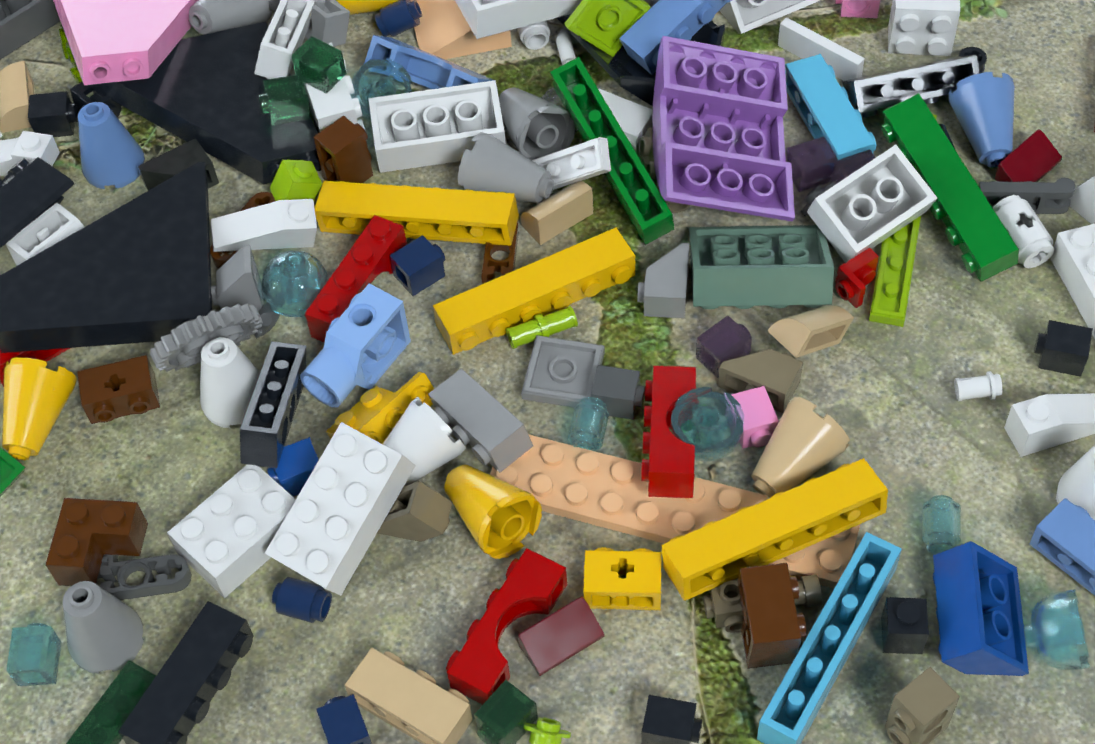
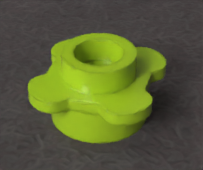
(546, 731)

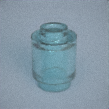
(588, 424)
(941, 524)

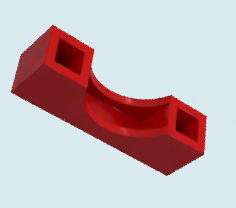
(359, 267)
(670, 459)
(530, 588)

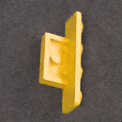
(381, 409)

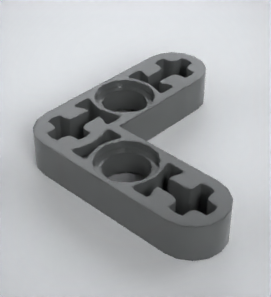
(162, 564)

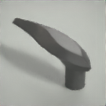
(269, 320)

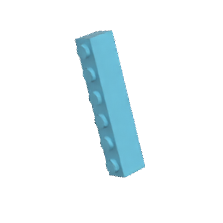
(829, 643)

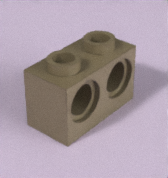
(921, 710)

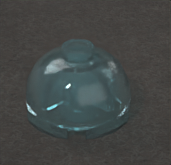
(379, 79)
(292, 282)
(708, 422)
(1058, 632)

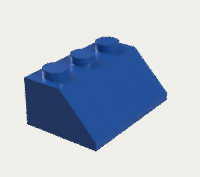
(979, 612)

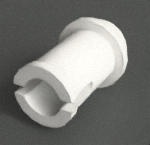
(978, 387)

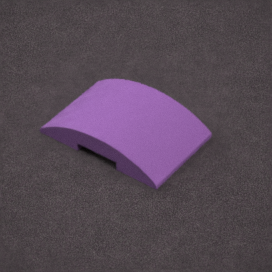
(721, 129)

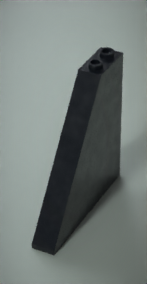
(212, 95)
(117, 277)

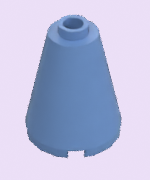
(986, 115)
(107, 148)

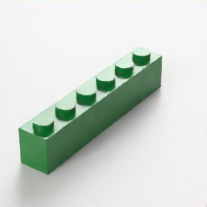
(627, 174)
(959, 200)

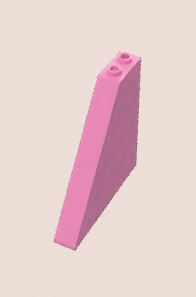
(122, 36)

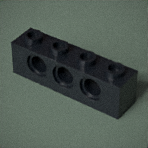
(272, 405)

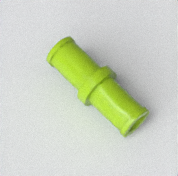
(541, 326)

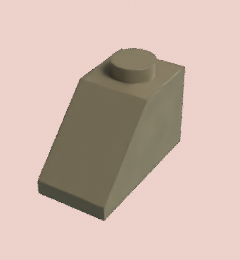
(767, 368)
(417, 514)

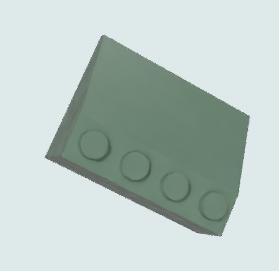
(760, 266)

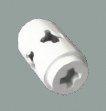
(1026, 230)

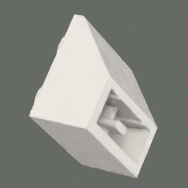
(42, 233)

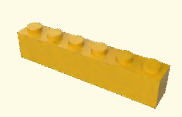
(421, 210)
(534, 289)
(774, 528)

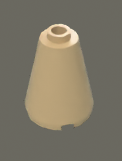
(798, 448)

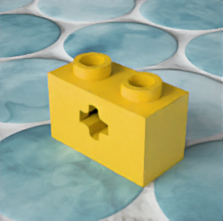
(607, 590)

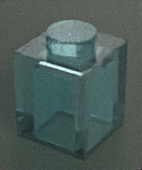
(34, 655)

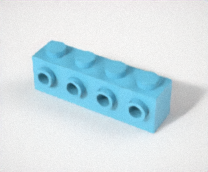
(827, 107)

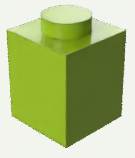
(296, 181)

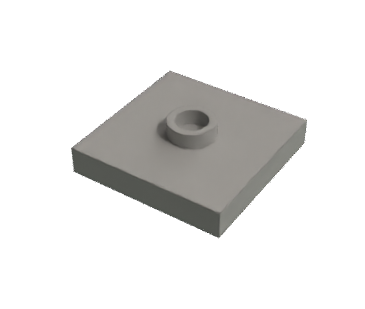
(561, 371)

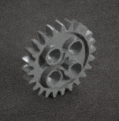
(186, 342)

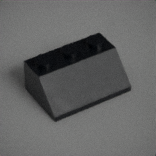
(27, 194)

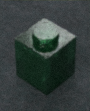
(318, 64)
(284, 100)
(504, 715)

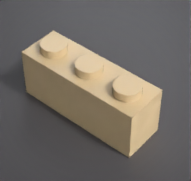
(409, 699)

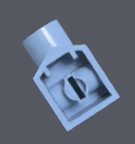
(358, 346)

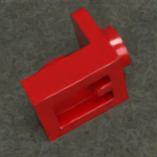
(855, 275)

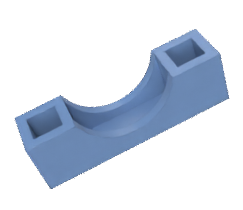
(422, 66)

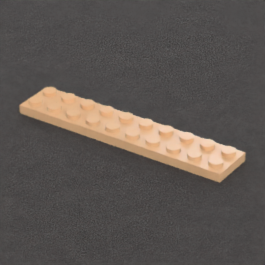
(612, 496)

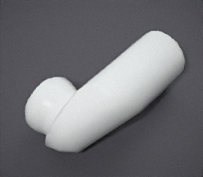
(564, 45)

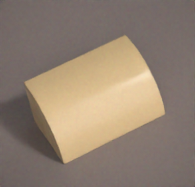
(15, 89)
(558, 212)
(812, 329)

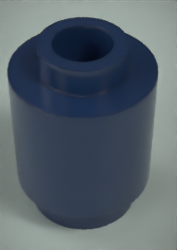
(398, 17)
(301, 600)

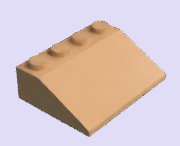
(448, 35)

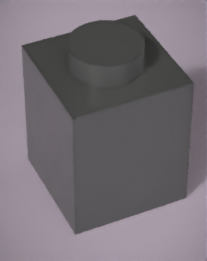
(618, 390)

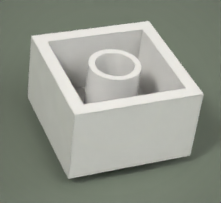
(923, 27)

